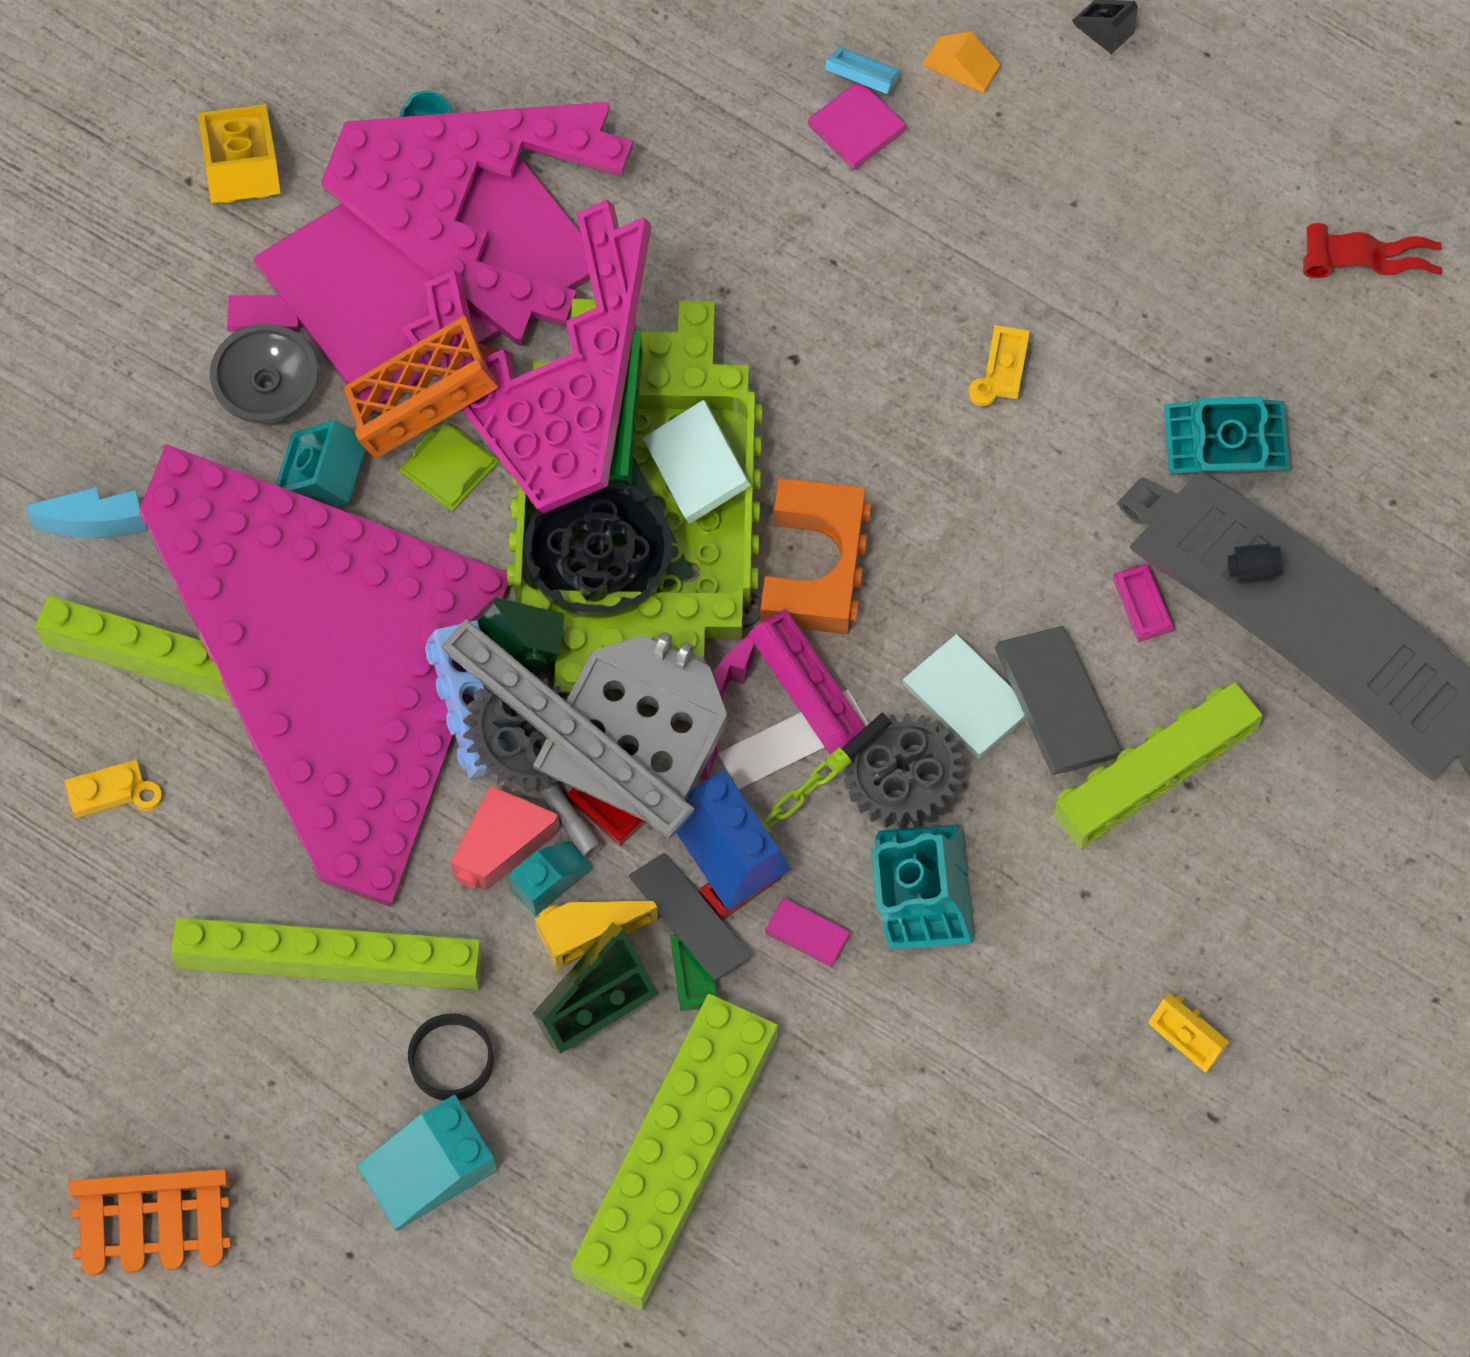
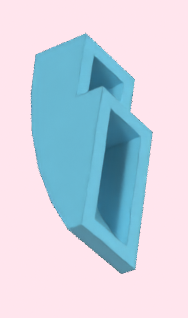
(88, 515)

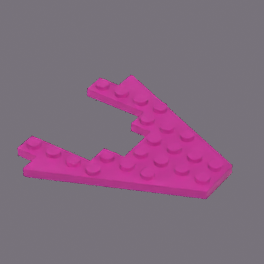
(415, 175)
(563, 418)

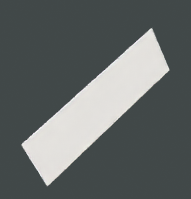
(774, 748)

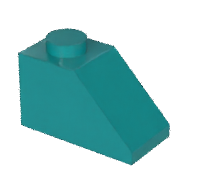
(548, 875)

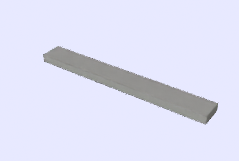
(568, 729)

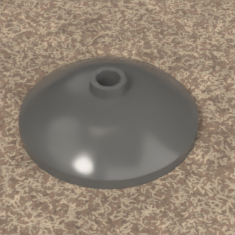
(259, 356)

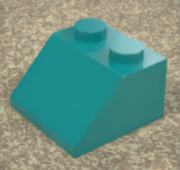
(322, 463)

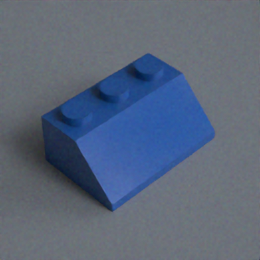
(730, 841)

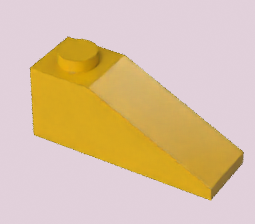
(575, 926)

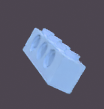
(451, 686)

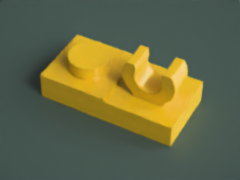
(1188, 1032)

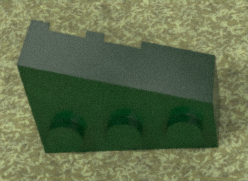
(595, 991)

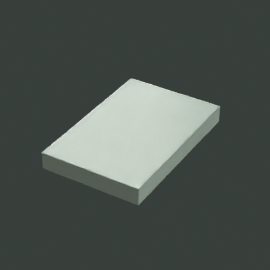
(696, 461)
(966, 696)

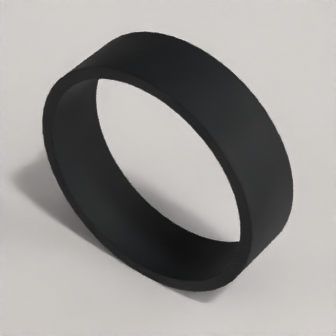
(443, 1020)

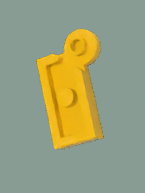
(1003, 367)

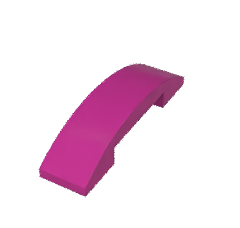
(736, 668)

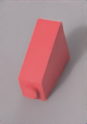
(501, 838)

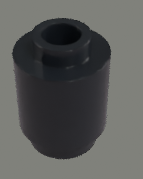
(1255, 563)

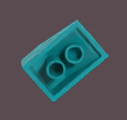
(427, 1163)

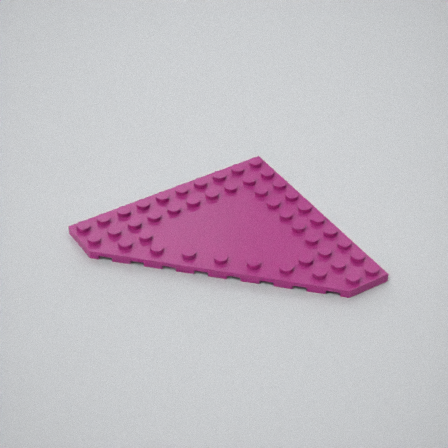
(321, 653)

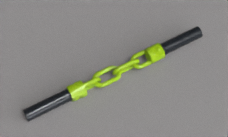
(836, 761)

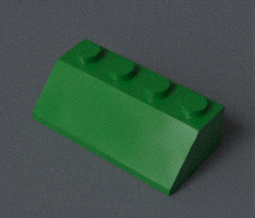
(625, 436)

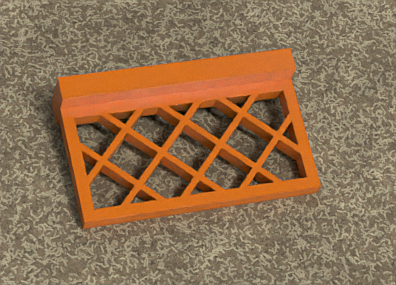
(427, 403)

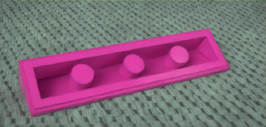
(806, 680)

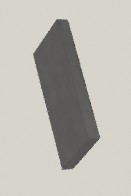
(1057, 700)

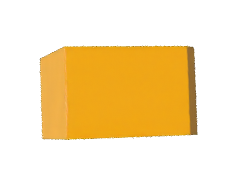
(964, 60)

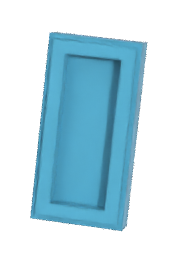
(863, 70)

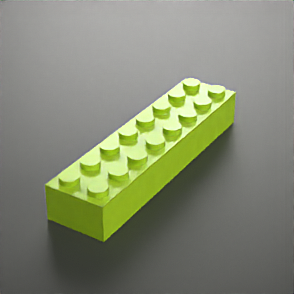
(674, 1151)

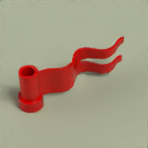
(1361, 249)

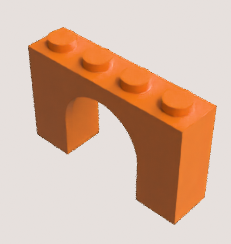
(839, 514)

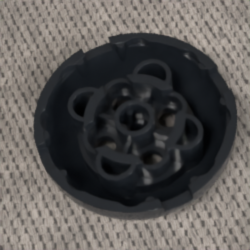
(604, 514)

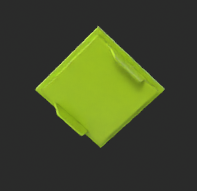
(448, 465)

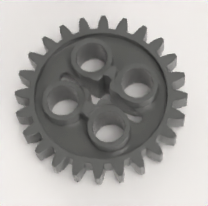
(519, 760)
(918, 796)

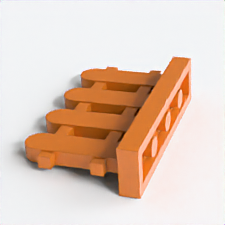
(131, 1218)

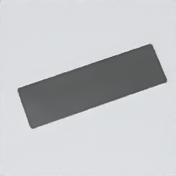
(689, 916)

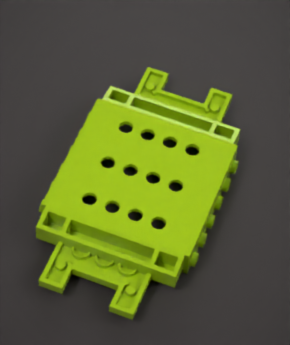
(721, 544)

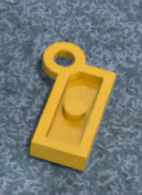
(110, 789)

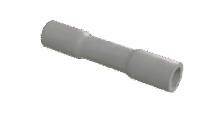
(575, 826)

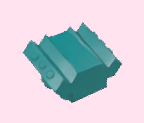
(1227, 436)
(922, 886)

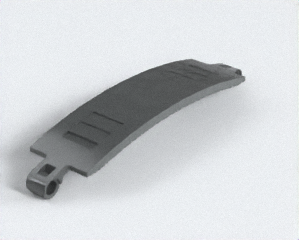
(1312, 617)

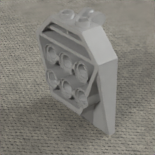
(647, 675)

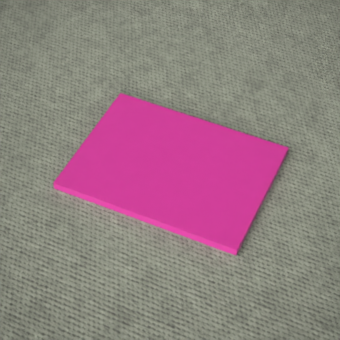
(360, 289)

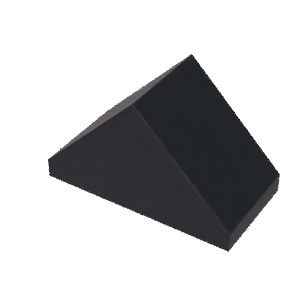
(1108, 22)

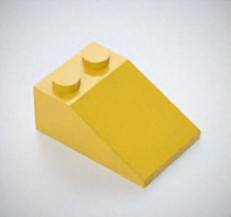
(239, 153)

